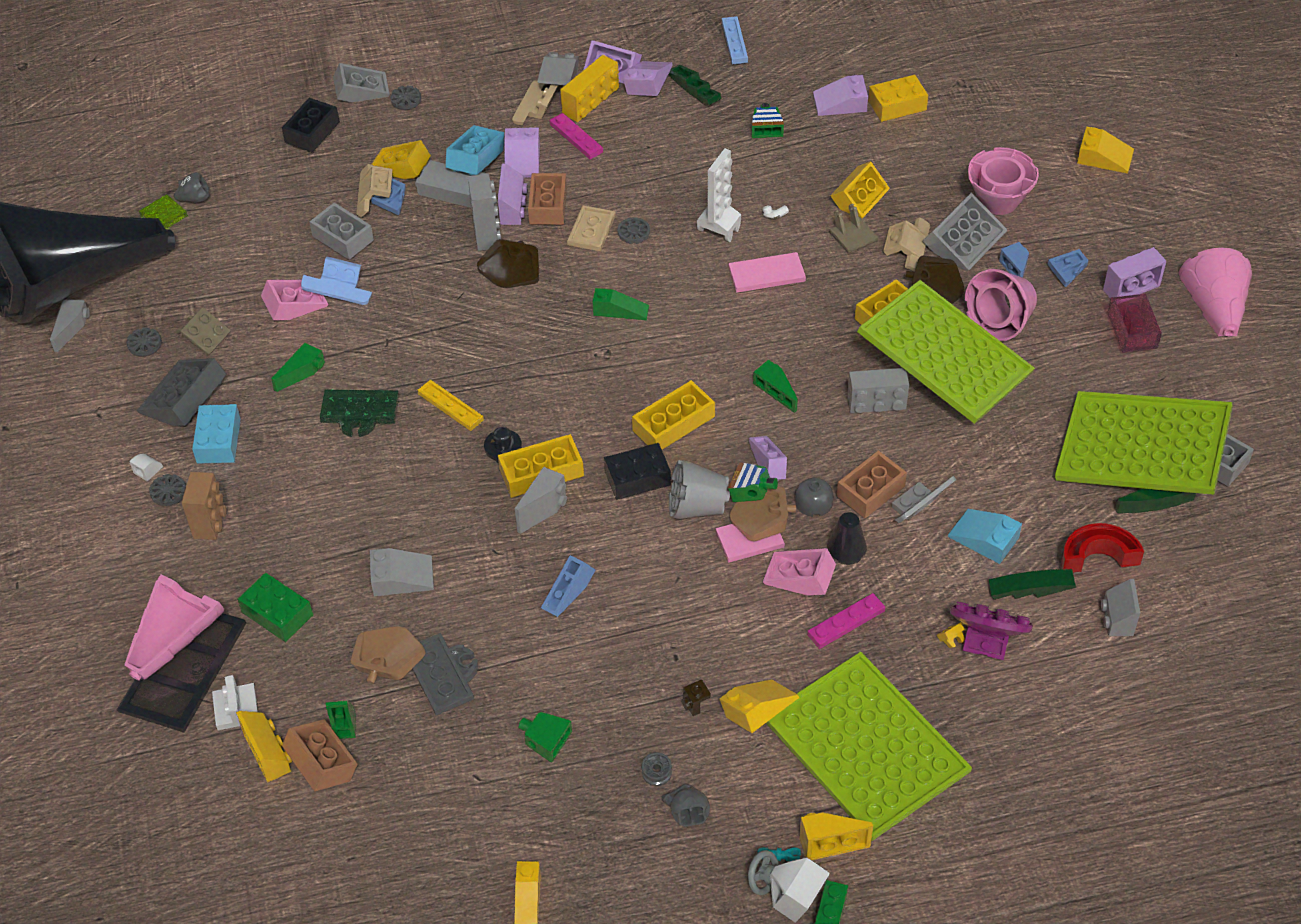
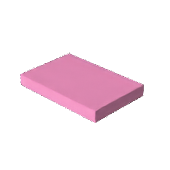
(738, 547)

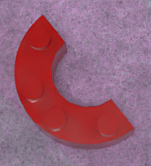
(1101, 539)

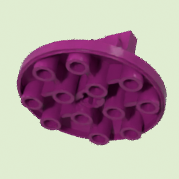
(989, 632)

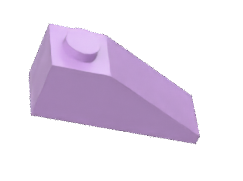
(770, 456)

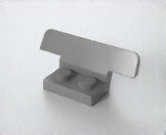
(917, 499)

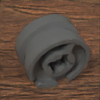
(656, 761)

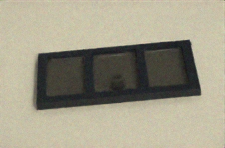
(179, 687)

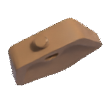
(762, 517)
(386, 653)

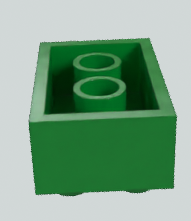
(275, 607)

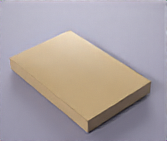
(591, 228)

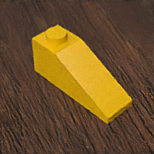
(527, 892)

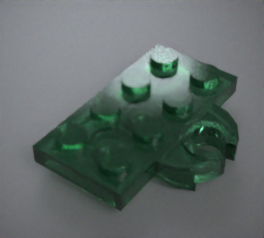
(359, 409)

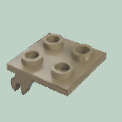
(854, 233)
(204, 331)

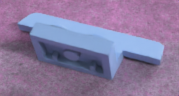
(338, 281)

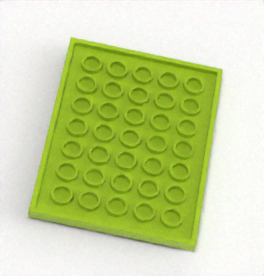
(946, 351)
(1145, 442)
(868, 745)

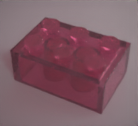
(1134, 323)

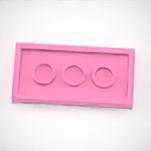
(766, 272)

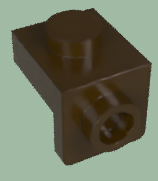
(693, 695)

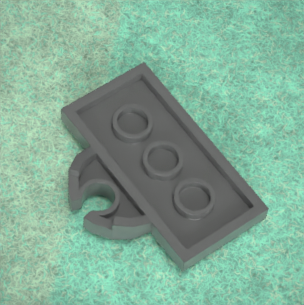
(444, 675)

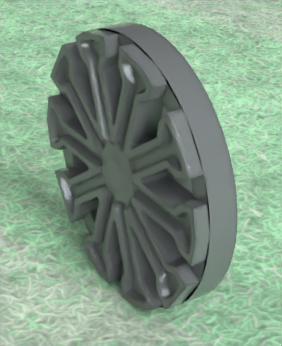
(404, 100)
(633, 230)
(143, 342)
(167, 490)

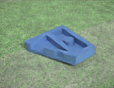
(395, 200)
(1068, 266)

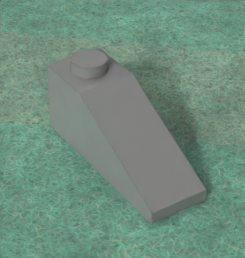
(69, 321)

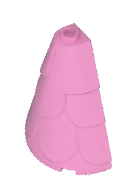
(1219, 287)
(168, 626)

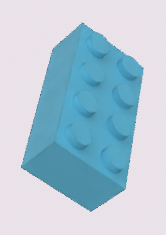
(474, 150)

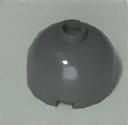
(814, 497)

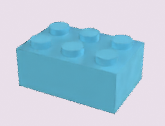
(216, 433)

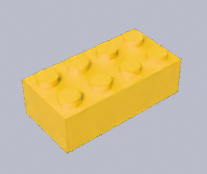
(590, 88)
(674, 415)
(523, 465)

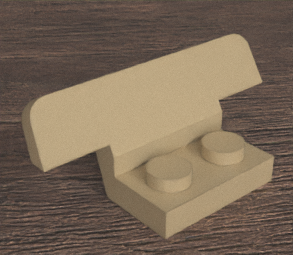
(534, 102)
(373, 181)
(909, 239)

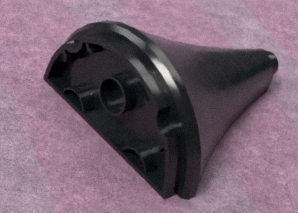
(59, 253)

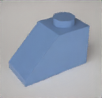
(1014, 259)

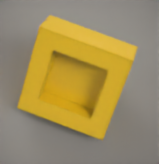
(950, 633)

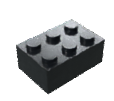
(310, 124)
(637, 471)

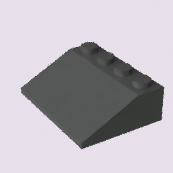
(183, 391)

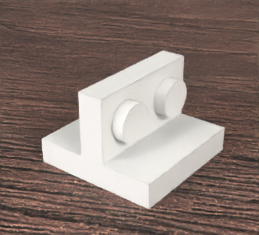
(231, 700)

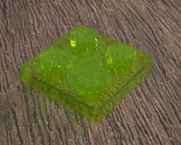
(166, 210)

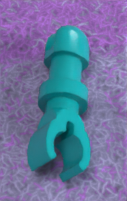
(784, 854)

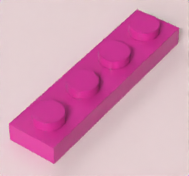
(576, 136)
(846, 621)

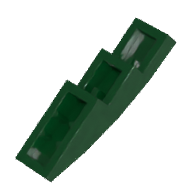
(691, 83)
(1152, 500)
(1032, 582)

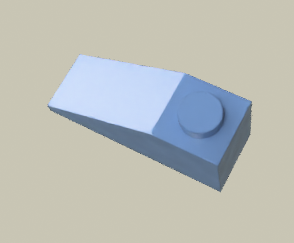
(568, 585)

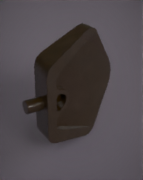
(510, 264)
(940, 275)

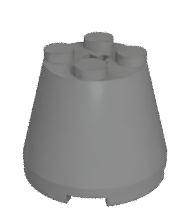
(697, 491)

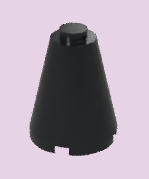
(847, 540)

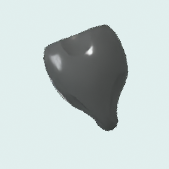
(192, 188)
(688, 805)

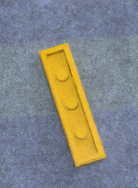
(450, 405)

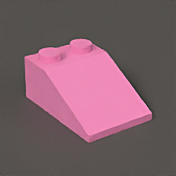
(288, 300)
(801, 571)

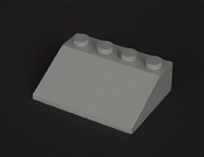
(965, 233)

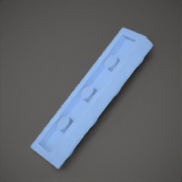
(734, 40)

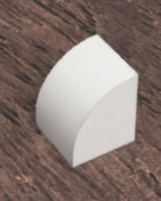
(145, 466)

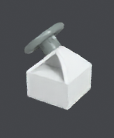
(791, 883)

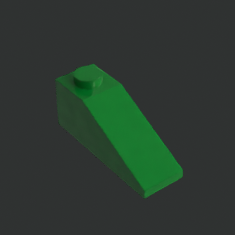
(618, 305)
(301, 365)
(774, 382)
(342, 718)

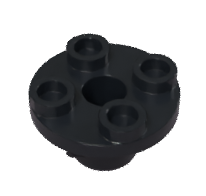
(500, 442)

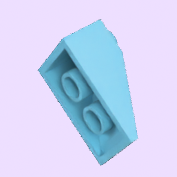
(987, 533)

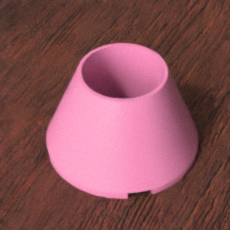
(1002, 178)
(988, 305)

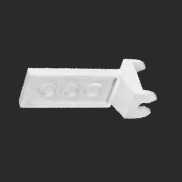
(719, 214)

